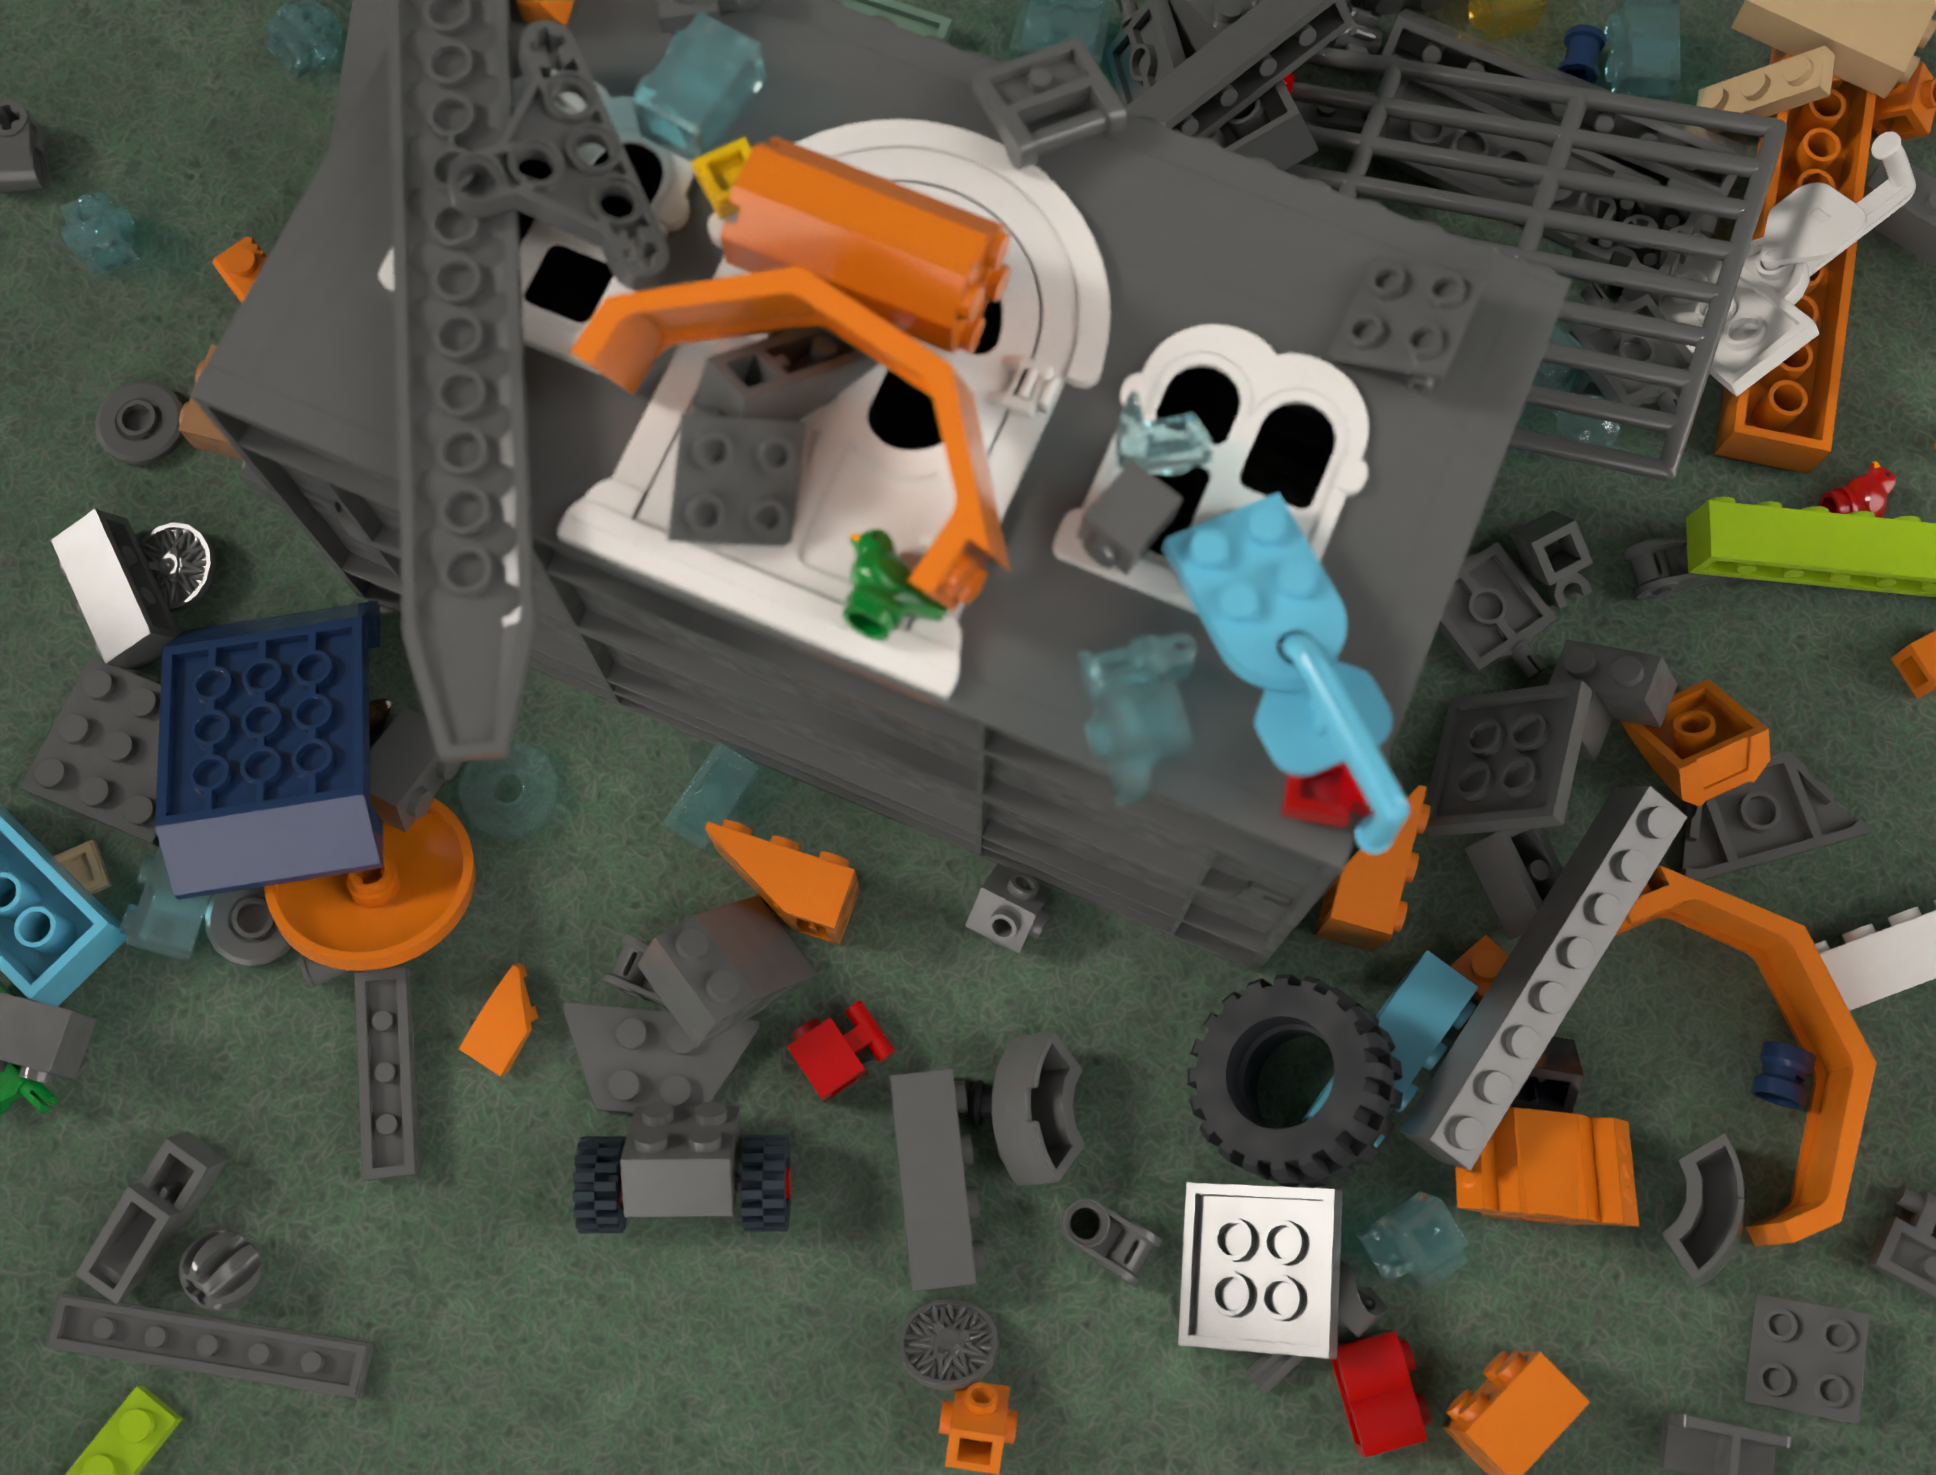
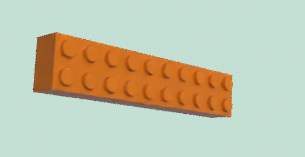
(1792, 409)

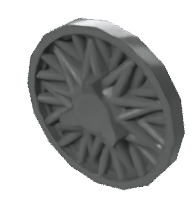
(139, 422)
(180, 563)
(244, 928)
(948, 1344)

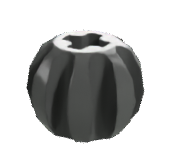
(220, 1270)

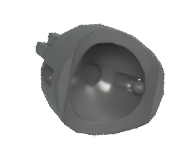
(1357, 1310)

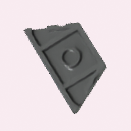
(1764, 822)
(647, 1057)

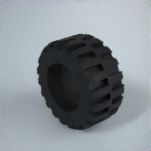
(1243, 1041)

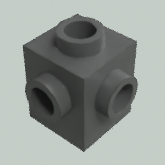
(1010, 908)

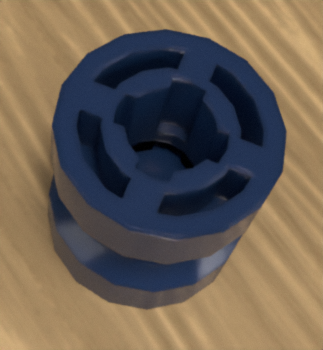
(1783, 1074)

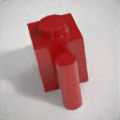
(831, 1057)

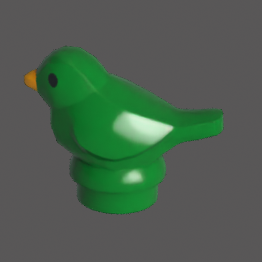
(883, 589)

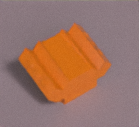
(1553, 1171)

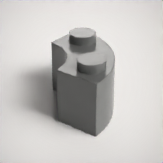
(1035, 1109)
(1712, 1213)

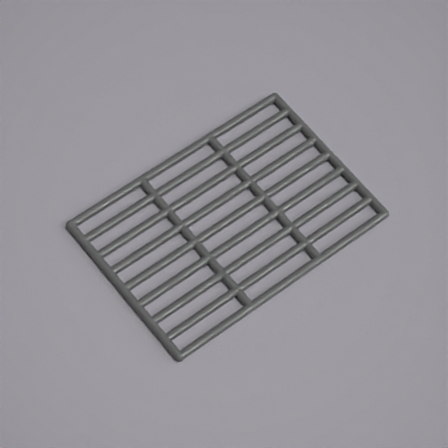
(1541, 217)

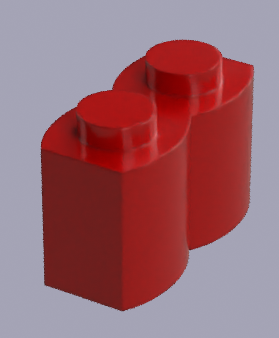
(1379, 1393)

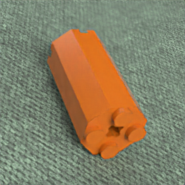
(872, 239)

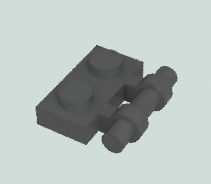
(1909, 1250)

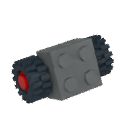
(682, 1166)

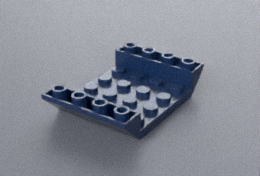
(267, 751)

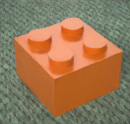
(1514, 1412)

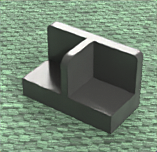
(1716, 1448)

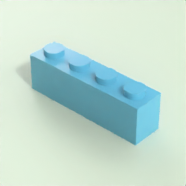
(1417, 1019)

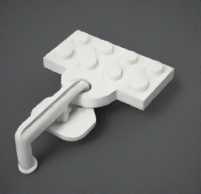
(1798, 240)

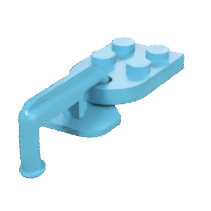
(1263, 589)

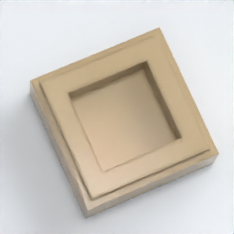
(86, 866)

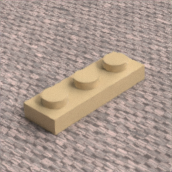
(1775, 86)

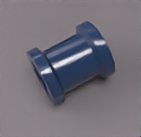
(1582, 52)

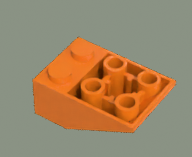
(804, 890)
(1364, 899)

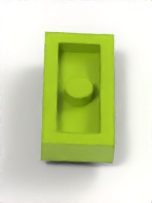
(128, 1437)

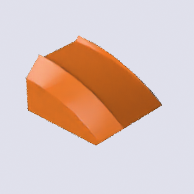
(1703, 744)

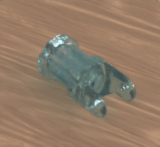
(1142, 663)

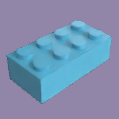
(48, 921)

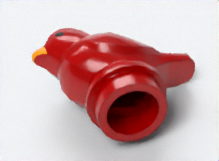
(1862, 493)

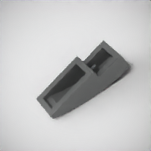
(150, 1215)

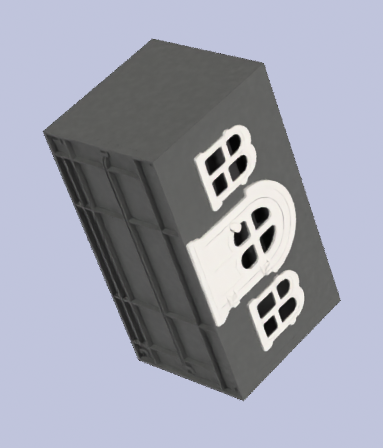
(1129, 272)

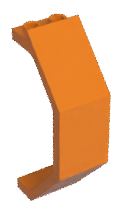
(639, 326)
(1818, 1023)

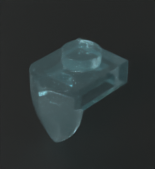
(1163, 444)

